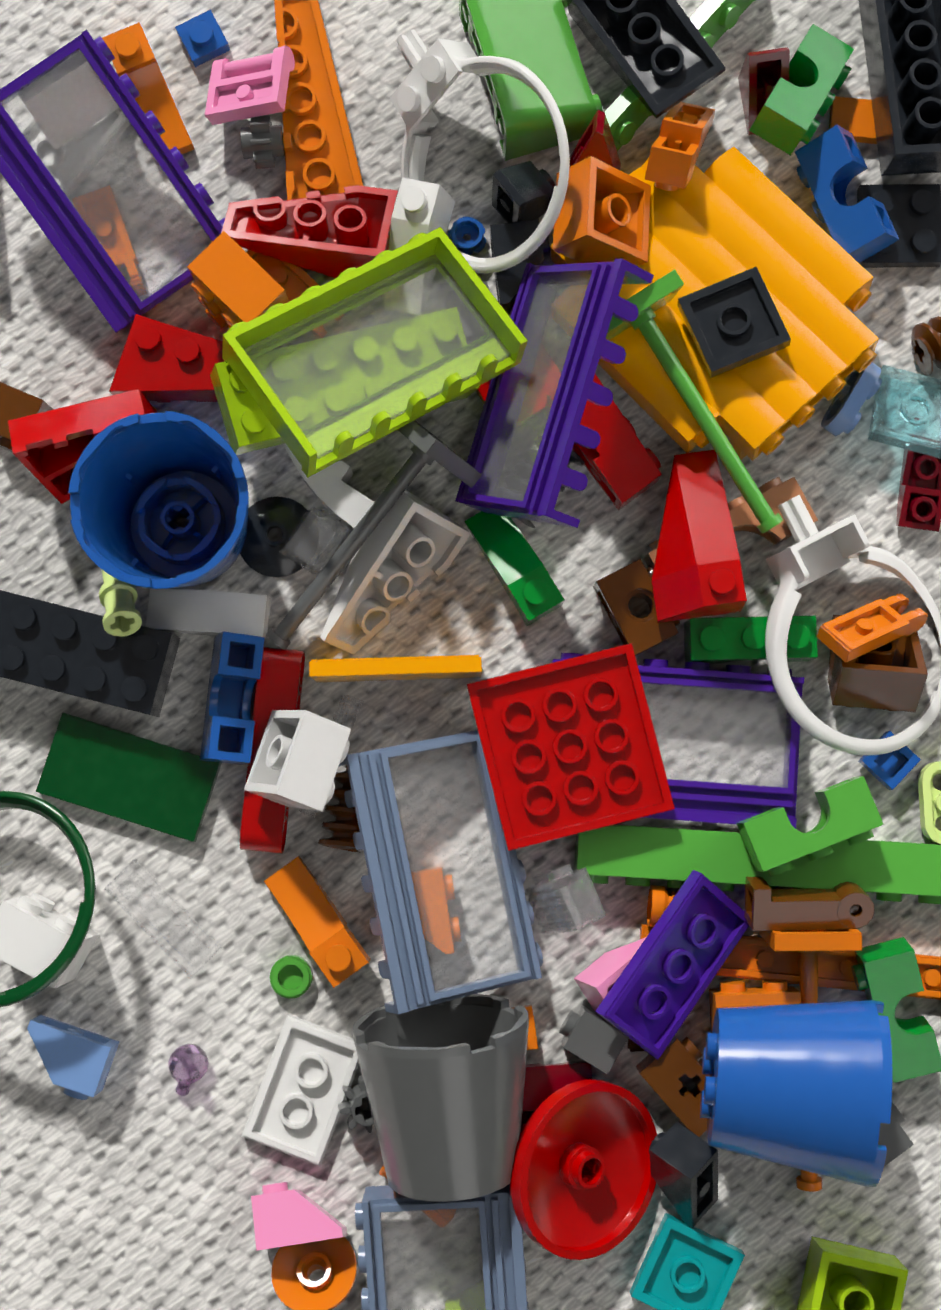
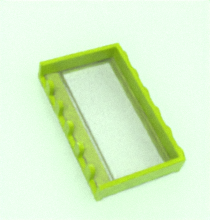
(373, 349)

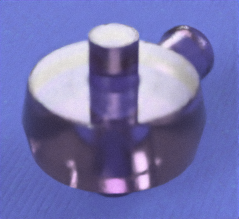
(187, 1066)

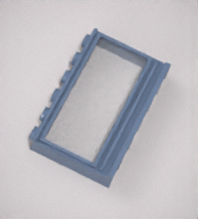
(440, 872)
(440, 1252)

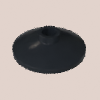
(258, 550)

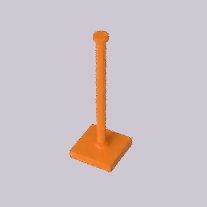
(809, 944)

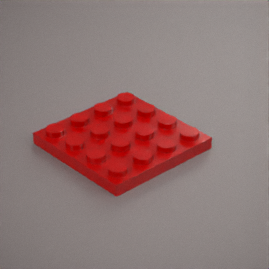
(570, 746)

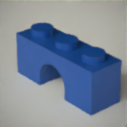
(827, 169)
(232, 677)

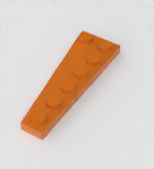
(314, 119)

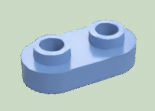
(844, 410)

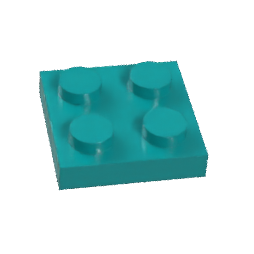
(686, 1269)

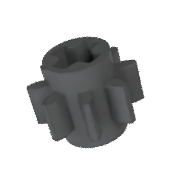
(262, 142)
(354, 1100)

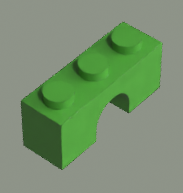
(845, 814)

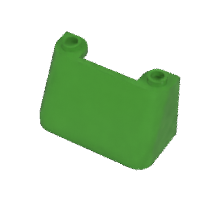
(541, 40)

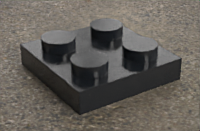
(916, 219)
(733, 322)

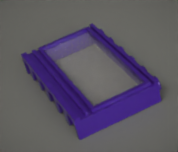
(103, 180)
(539, 404)
(721, 740)

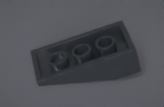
(649, 48)

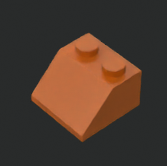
(603, 215)

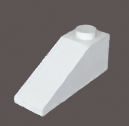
(418, 210)

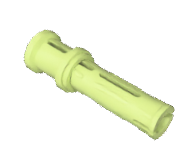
(119, 604)

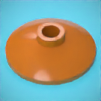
(295, 1264)

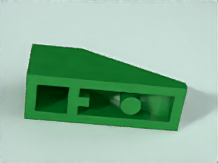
(515, 565)

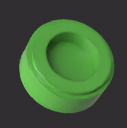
(291, 976)

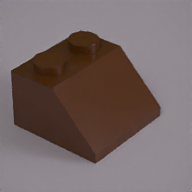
(880, 679)

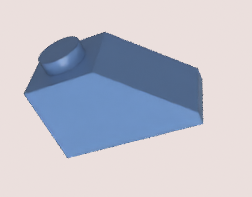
(73, 1056)

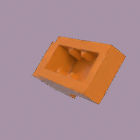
(137, 60)
(678, 146)
(317, 922)

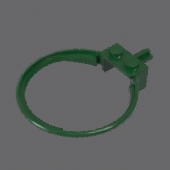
(28, 802)

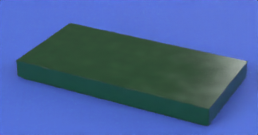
(128, 777)

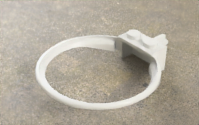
(430, 78)
(805, 562)

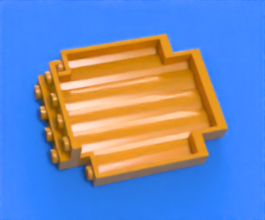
(716, 230)

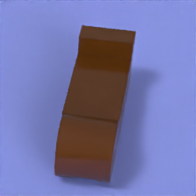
(806, 909)

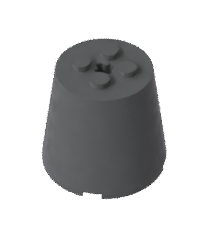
(446, 1094)

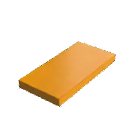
(395, 668)

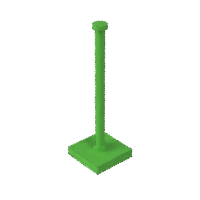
(647, 302)

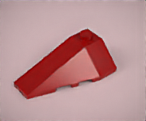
(318, 230)
(697, 550)

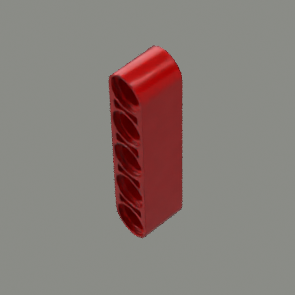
(277, 689)

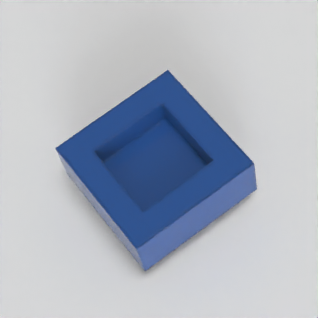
(202, 38)
(892, 766)

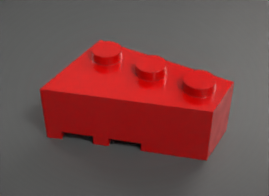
(167, 363)
(55, 439)
(620, 460)

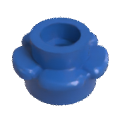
(468, 226)

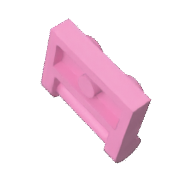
(249, 86)

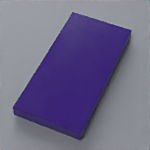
(674, 965)

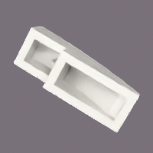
(334, 493)
(208, 612)

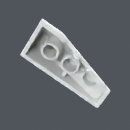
(388, 567)

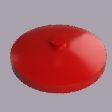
(583, 1169)

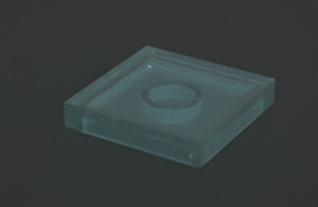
(907, 412)

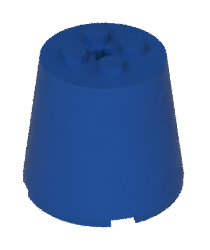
(130, 524)
(801, 1086)

